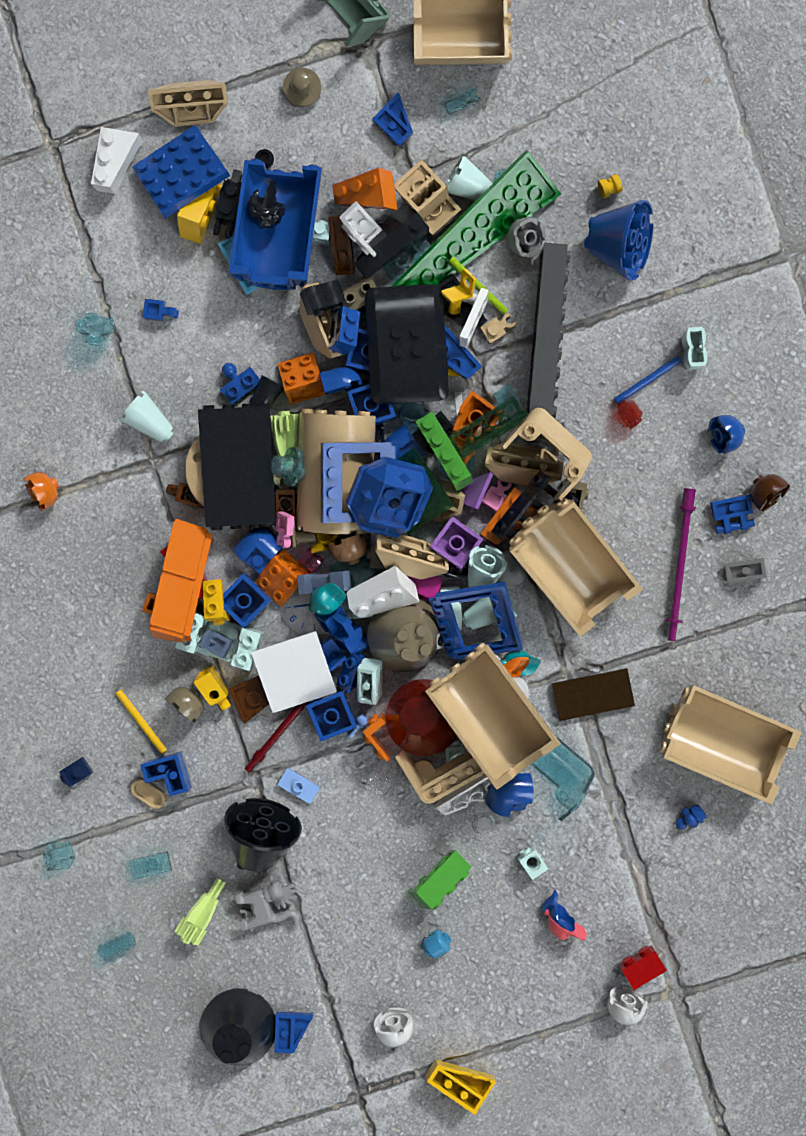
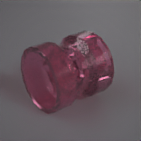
(314, 563)

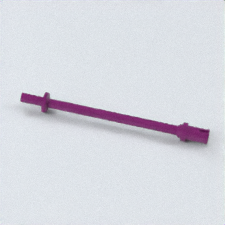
(687, 509)

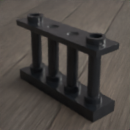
(526, 498)

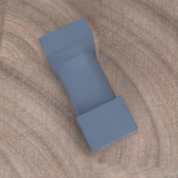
(309, 582)

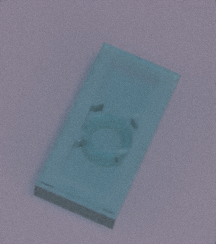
(150, 865)

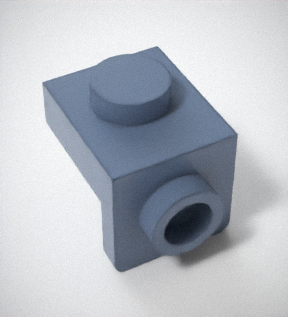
(216, 643)

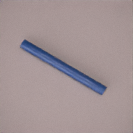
(647, 380)

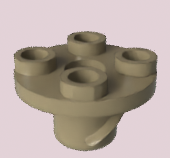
(302, 87)

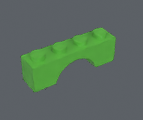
(444, 451)

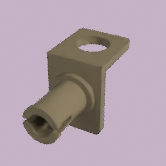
(300, 537)

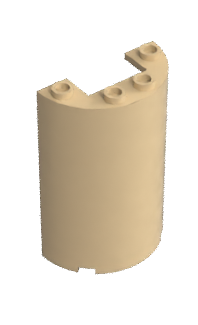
(329, 428)
(572, 563)
(492, 716)
(727, 742)

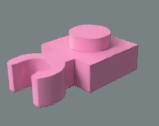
(495, 497)
(284, 525)

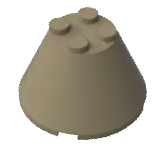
(404, 637)

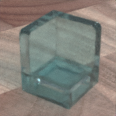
(504, 394)
(59, 856)

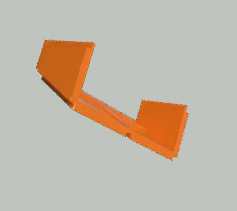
(180, 582)

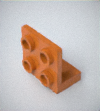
(301, 378)
(280, 577)

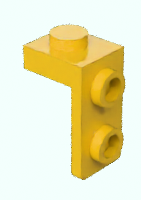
(214, 603)

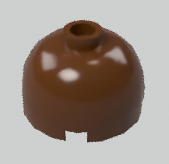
(768, 490)

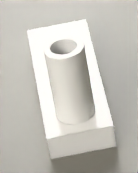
(479, 302)

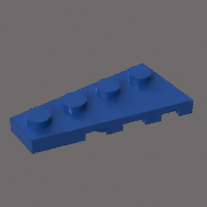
(458, 357)

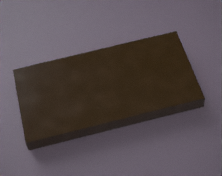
(593, 694)

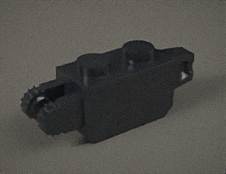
(228, 204)

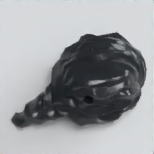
(266, 211)

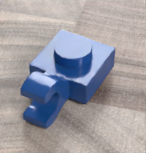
(156, 310)

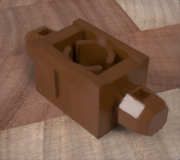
(286, 490)
(180, 494)

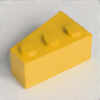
(196, 215)

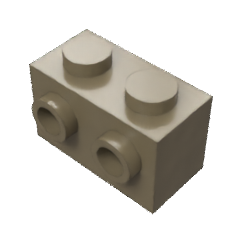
(356, 294)

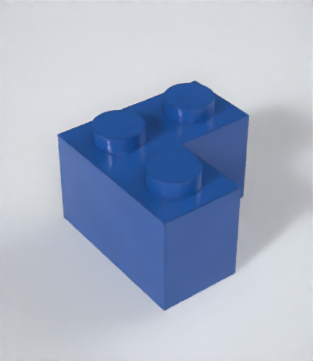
(172, 769)

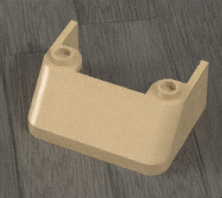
(541, 422)
(434, 783)

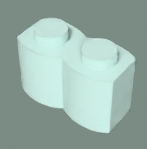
(695, 352)

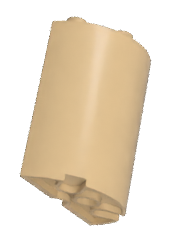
(462, 32)

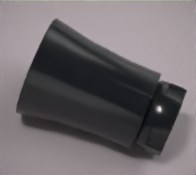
(266, 392)

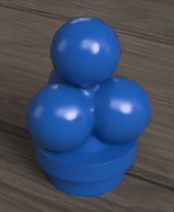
(691, 817)

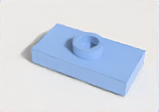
(298, 785)

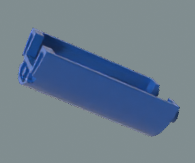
(278, 255)

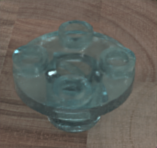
(95, 328)
(289, 466)

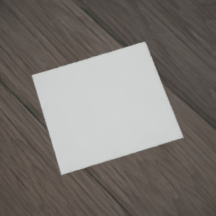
(294, 672)

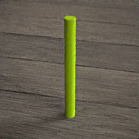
(491, 298)

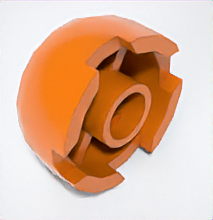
(42, 489)

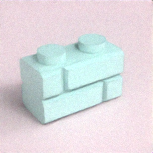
(369, 681)

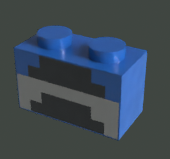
(344, 330)

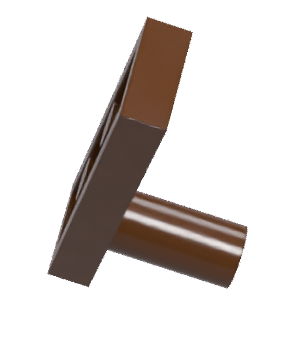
(341, 247)

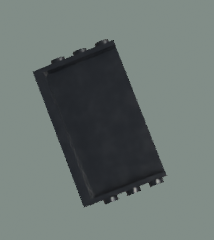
(237, 466)

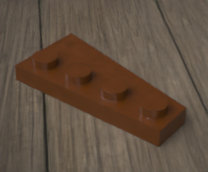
(249, 698)

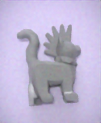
(261, 907)

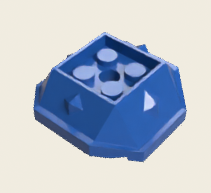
(379, 484)

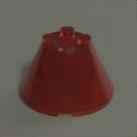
(416, 721)

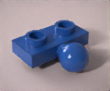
(239, 384)

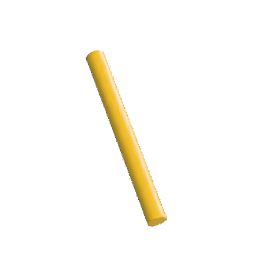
(140, 721)

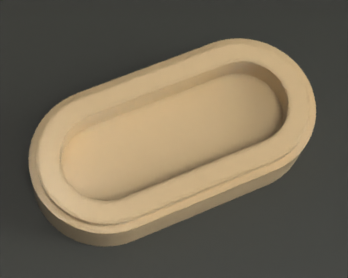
(148, 793)

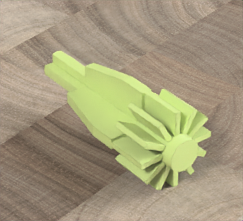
(285, 430)
(194, 924)

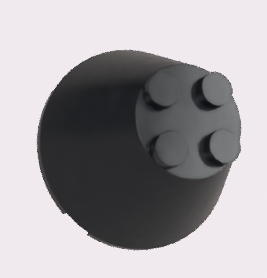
(260, 833)
(238, 1027)

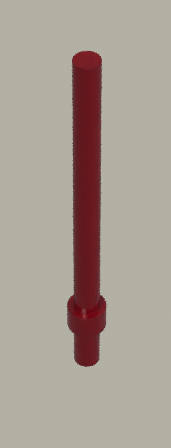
(259, 755)

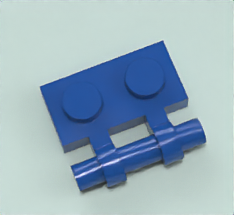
(730, 508)

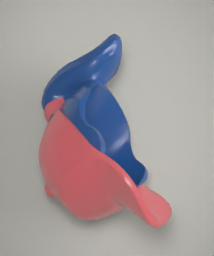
(559, 921)

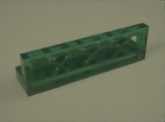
(494, 431)

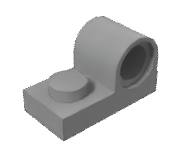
(746, 570)

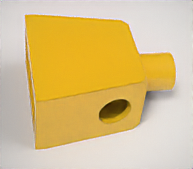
(207, 682)

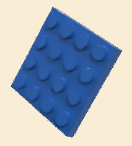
(180, 171)

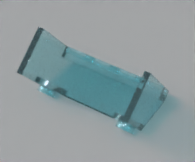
(569, 774)

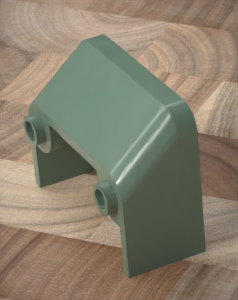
(362, 16)

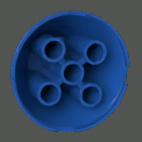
(622, 238)

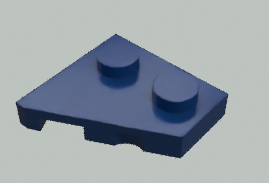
(393, 121)
(290, 1030)

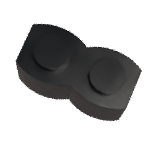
(322, 298)

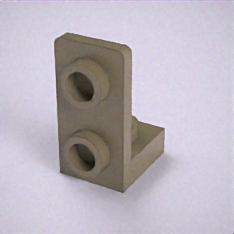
(583, 493)

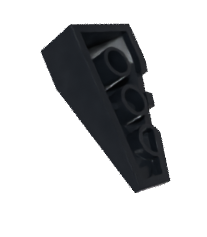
(398, 234)

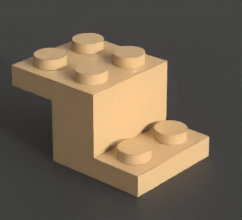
(428, 197)

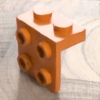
(373, 724)

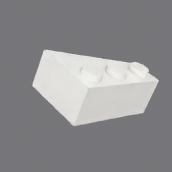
(113, 156)
(382, 593)

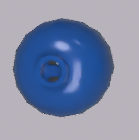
(726, 433)

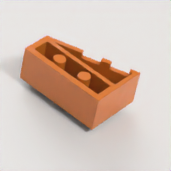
(370, 190)
(512, 496)

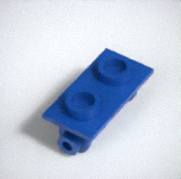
(348, 675)

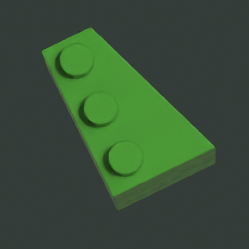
(440, 880)

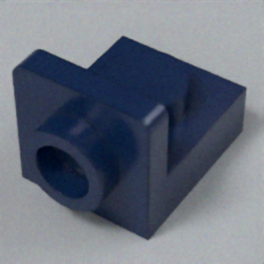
(75, 772)

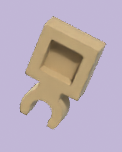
(495, 330)

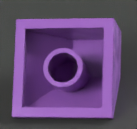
(476, 490)

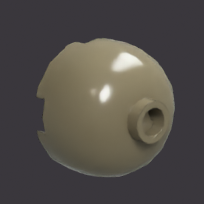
(186, 702)

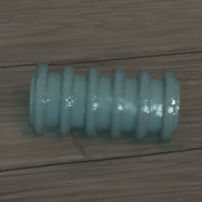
(115, 946)

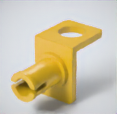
(461, 292)

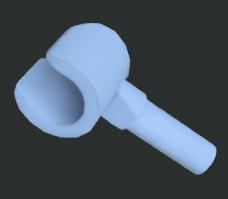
(361, 719)

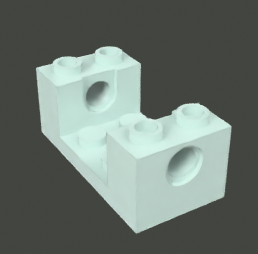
(245, 641)

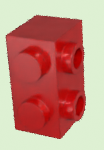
(642, 967)

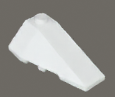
(459, 799)

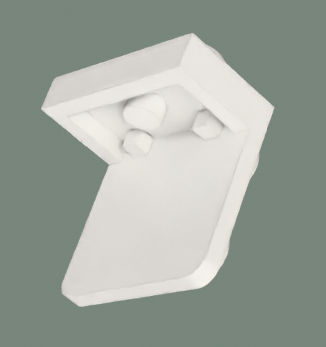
(360, 227)

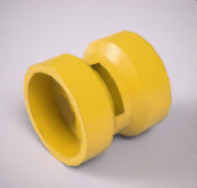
(610, 186)

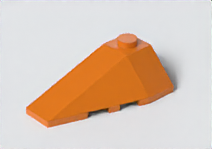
(471, 409)

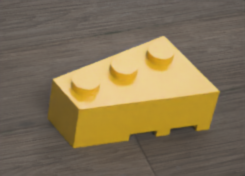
(461, 1084)

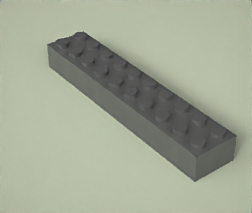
(548, 329)

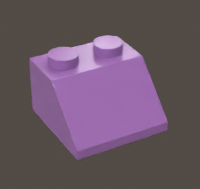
(456, 543)

